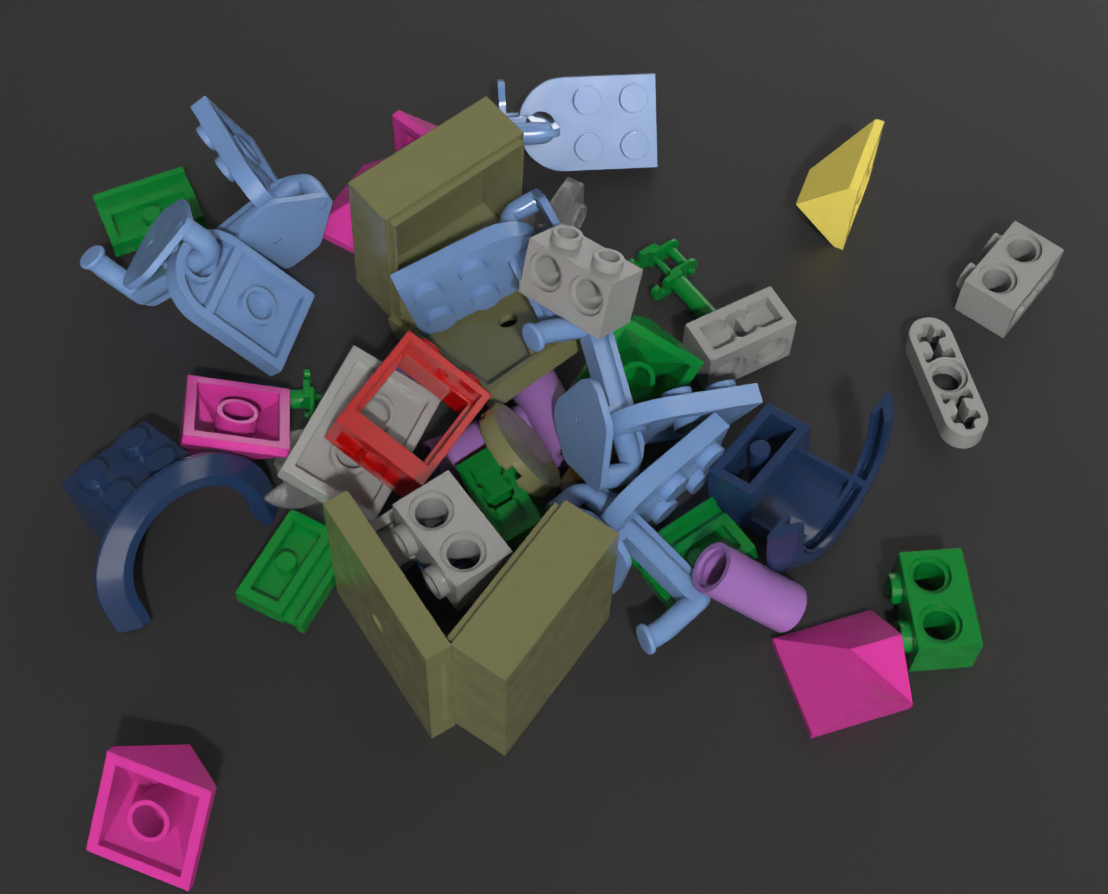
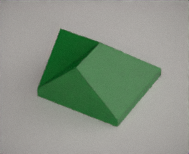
(651, 360)

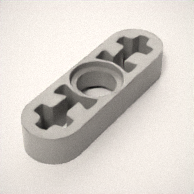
(939, 401)

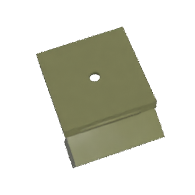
(431, 198)
(511, 641)

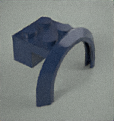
(127, 490)
(787, 492)

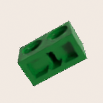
(500, 498)
(946, 609)

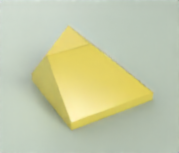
(839, 183)

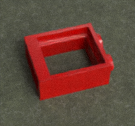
(380, 452)

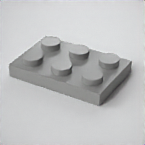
(398, 408)

